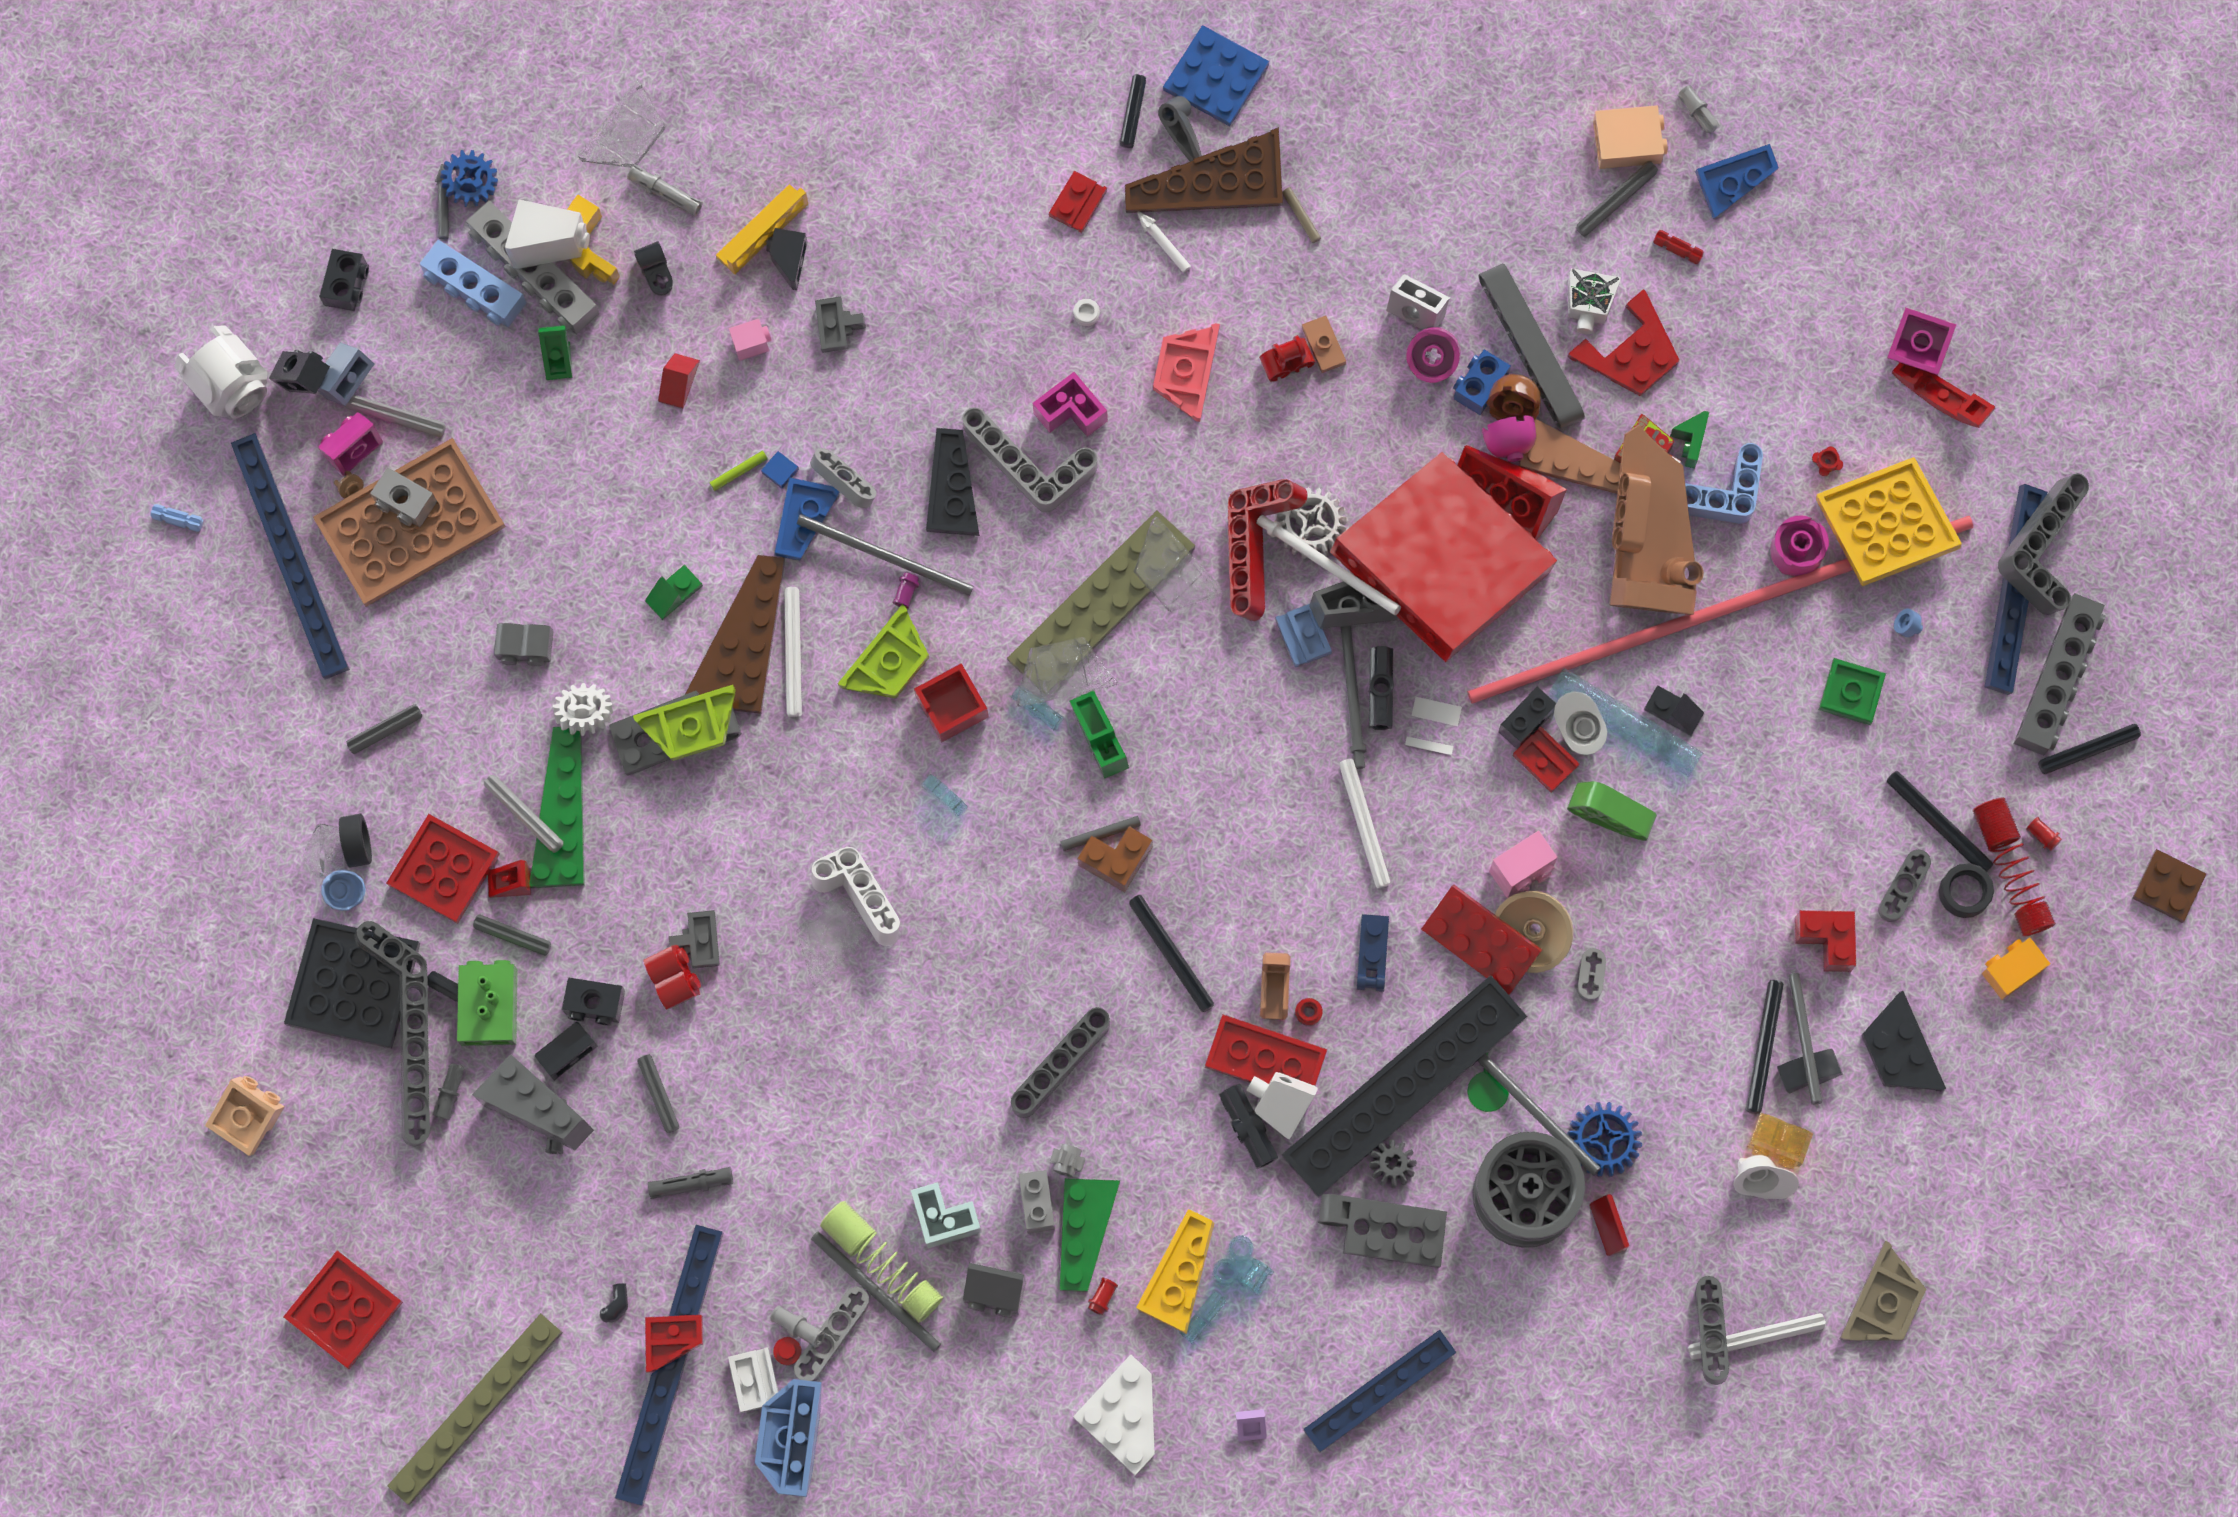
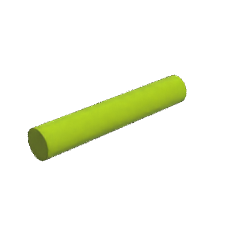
(738, 470)

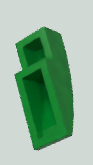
(1099, 734)

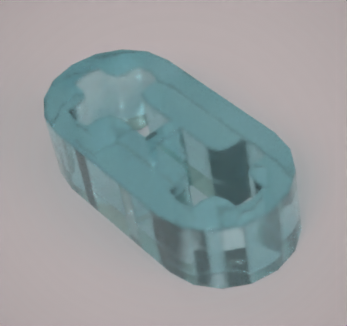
(944, 795)

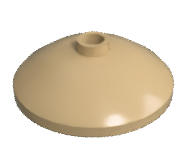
(1556, 926)

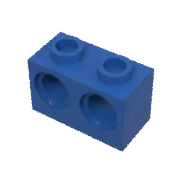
(1479, 381)

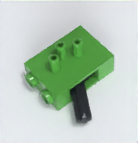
(484, 1000)

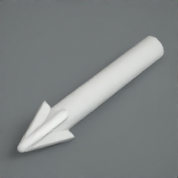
(1149, 225)

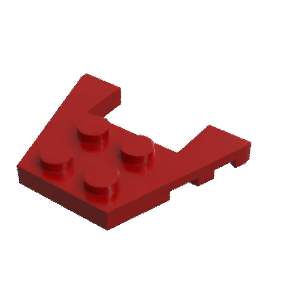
(1640, 358)

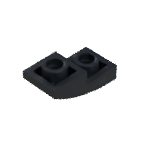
(1794, 1073)

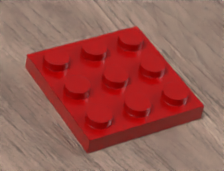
(443, 868)
(343, 1309)

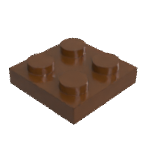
(2169, 886)

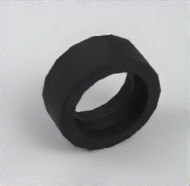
(355, 840)
(1973, 871)

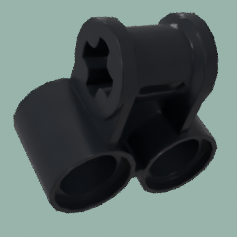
(654, 264)

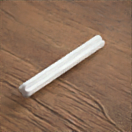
(793, 652)
(1364, 823)
(1763, 1334)

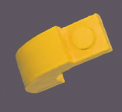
(589, 261)

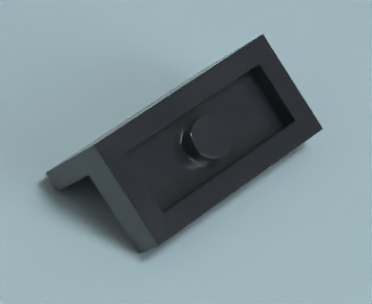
(565, 1050)

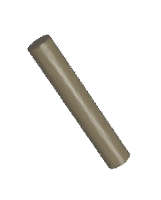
(1301, 215)

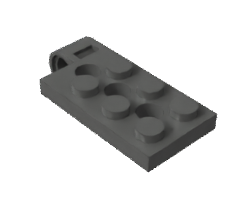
(635, 758)
(1345, 1210)

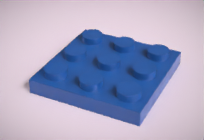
(1216, 75)

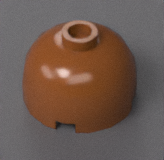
(1514, 397)

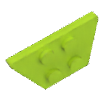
(888, 660)
(690, 724)

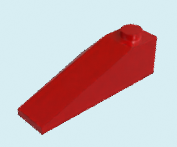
(1522, 493)

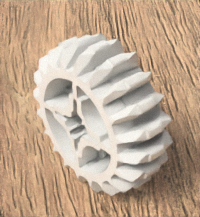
(1321, 529)

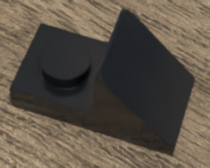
(1676, 711)

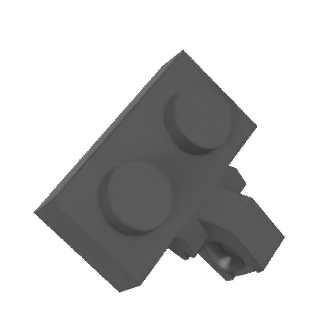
(836, 324)
(699, 939)

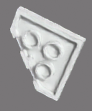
(1122, 1415)

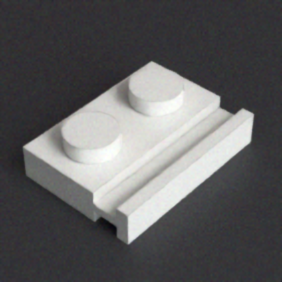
(753, 1378)

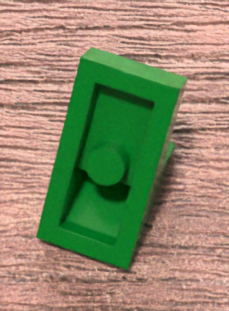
(555, 352)
(1693, 432)
(671, 593)

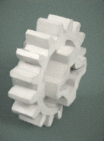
(583, 709)

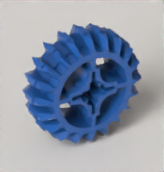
(1616, 1137)

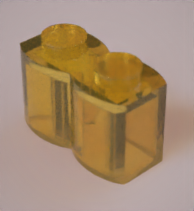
(1779, 1140)

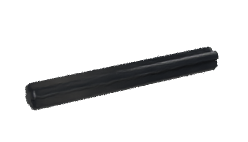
(1938, 821)
(1171, 953)
(1764, 1047)

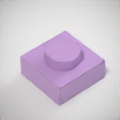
(1251, 1425)

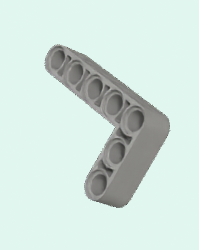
(1025, 466)

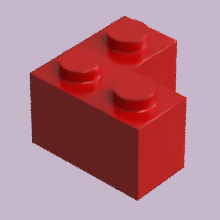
(1834, 931)

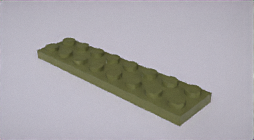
(1100, 600)

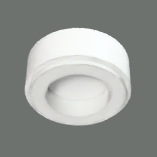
(1086, 312)

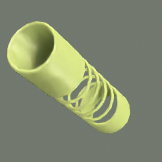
(851, 1232)

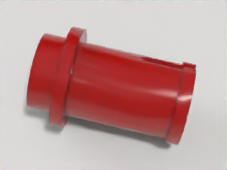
(2044, 834)
(1102, 1296)

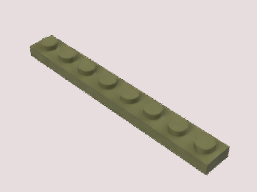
(474, 1409)

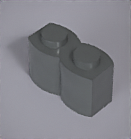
(523, 643)

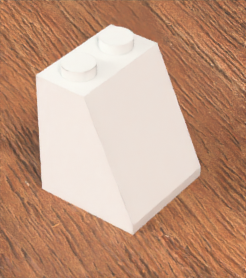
(545, 235)

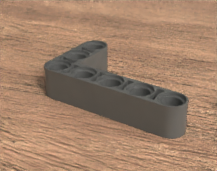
(2039, 539)

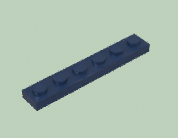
(1379, 1391)

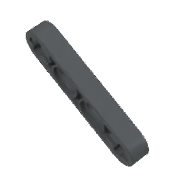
(1709, 1330)

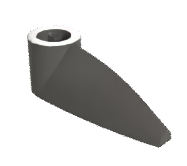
(1175, 120)

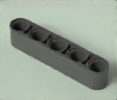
(1063, 1049)

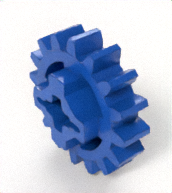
(467, 188)

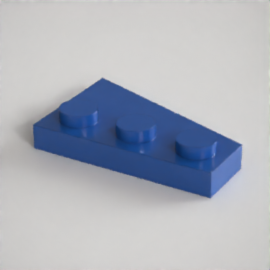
(1734, 177)

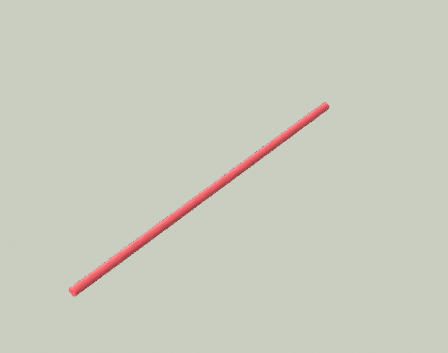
(1673, 626)

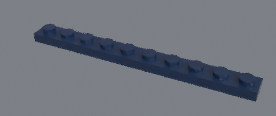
(290, 556)
(666, 1380)

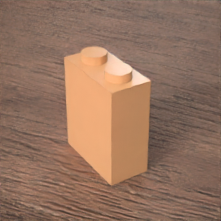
(1629, 137)

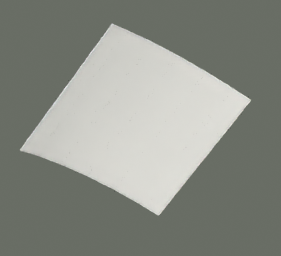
(1436, 712)

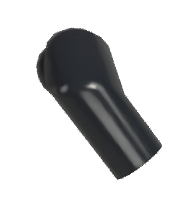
(618, 1306)

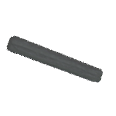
(1617, 198)

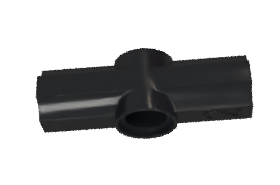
(1381, 703)
(1248, 1126)

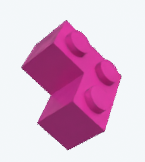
(1070, 400)

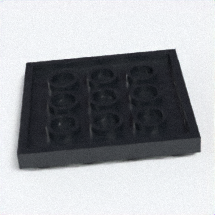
(345, 988)

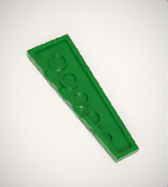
(562, 814)

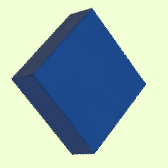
(779, 469)

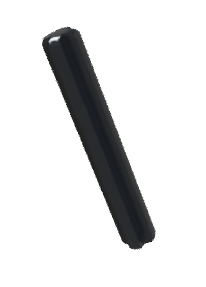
(2089, 748)

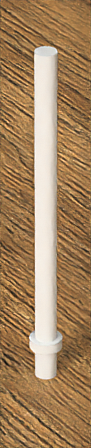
(1275, 529)

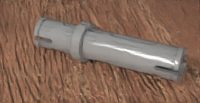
(659, 187)

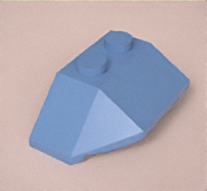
(790, 1437)

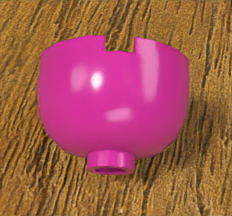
(1510, 438)

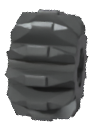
(1389, 1154)

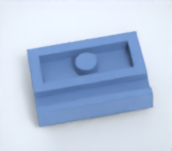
(1303, 636)

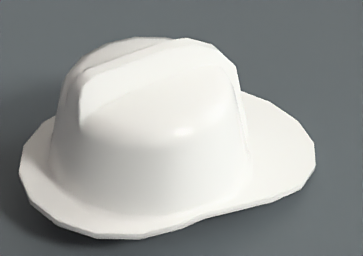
(1580, 723)
(1762, 1179)

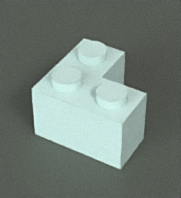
(943, 1224)

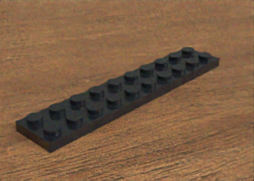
(1404, 1086)

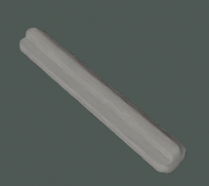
(396, 416)
(523, 813)

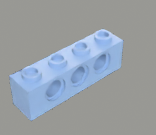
(443, 258)

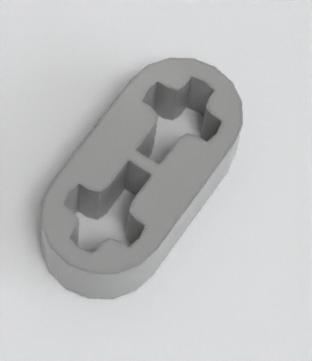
(1598, 974)

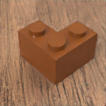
(1119, 864)

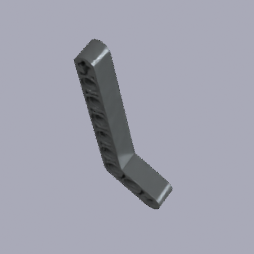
(407, 1034)

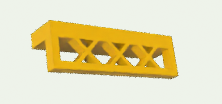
(756, 232)

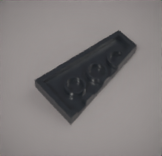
(951, 493)

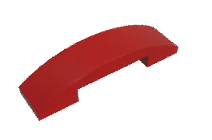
(1944, 396)

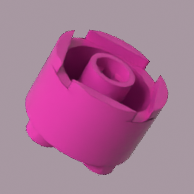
(1446, 346)
(1808, 534)

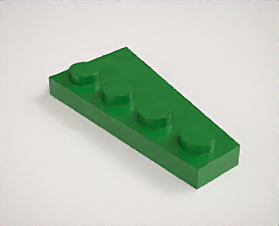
(1085, 1221)

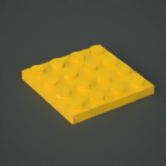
(1888, 521)

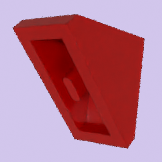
(677, 380)
(510, 880)

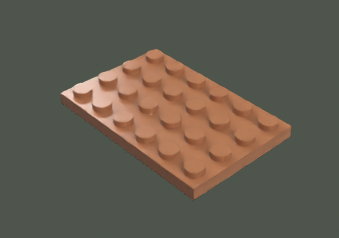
(387, 554)

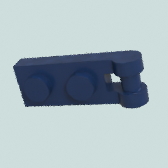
(1372, 951)

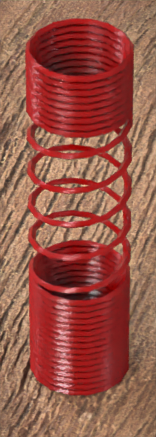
(1998, 829)

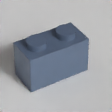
(346, 373)

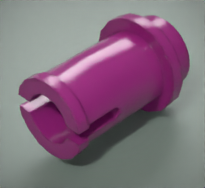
(906, 589)

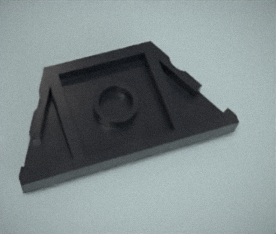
(1900, 1049)

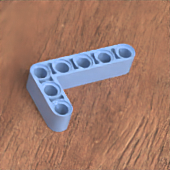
(1729, 499)

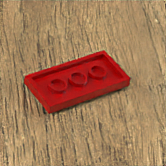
(1481, 939)
(1251, 1051)

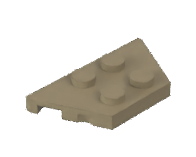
(1885, 1301)

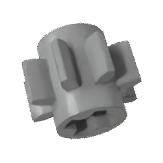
(1067, 1160)

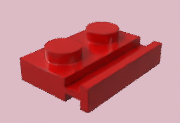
(1077, 201)
(1546, 759)

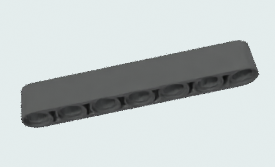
(1532, 345)

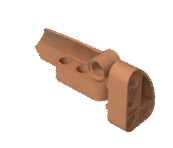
(1652, 531)

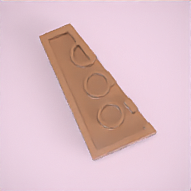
(1570, 460)

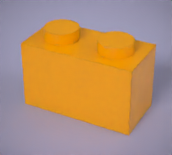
(2015, 967)

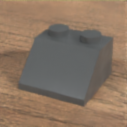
(994, 1290)

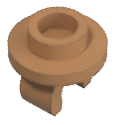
(349, 484)

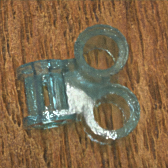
(1243, 1267)

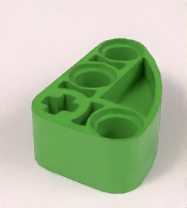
(1611, 810)

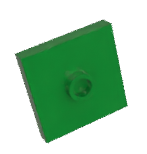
(1852, 691)

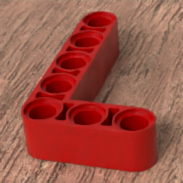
(1246, 540)

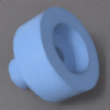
(1908, 623)

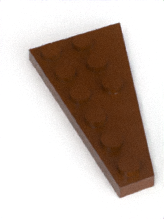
(1222, 179)
(745, 639)

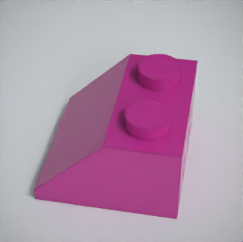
(1921, 341)
(350, 443)

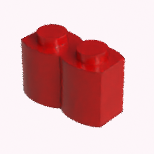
(672, 976)

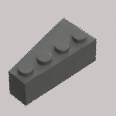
(1345, 606)
(524, 1098)

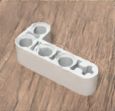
(861, 897)

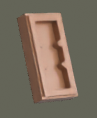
(1323, 344)

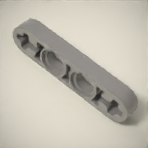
(835, 1337)

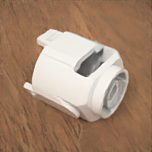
(224, 375)

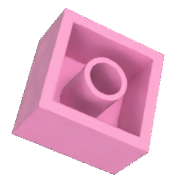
(1523, 865)

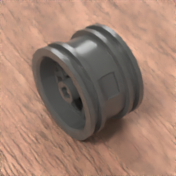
(1533, 1175)

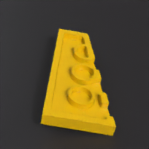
(1177, 1278)

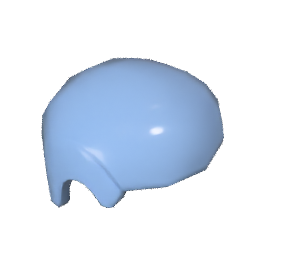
(343, 890)

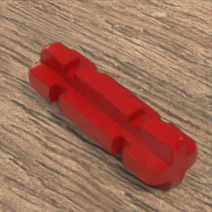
(1678, 247)

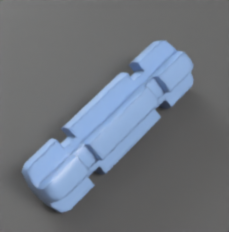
(176, 517)

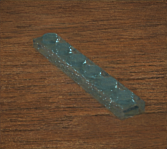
(1632, 725)

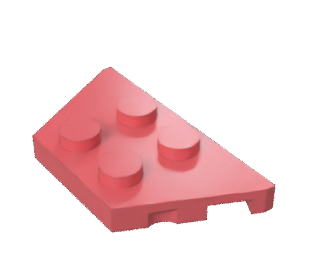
(1186, 369)

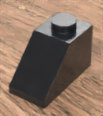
(787, 254)

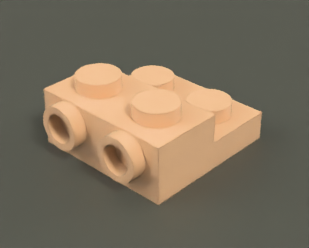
(245, 1114)

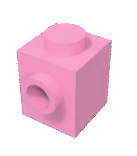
(750, 339)

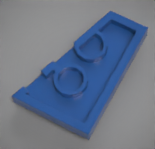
(804, 499)

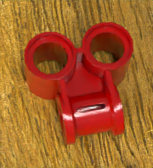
(1286, 358)

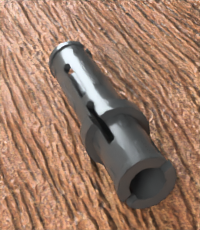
(696, 1181)

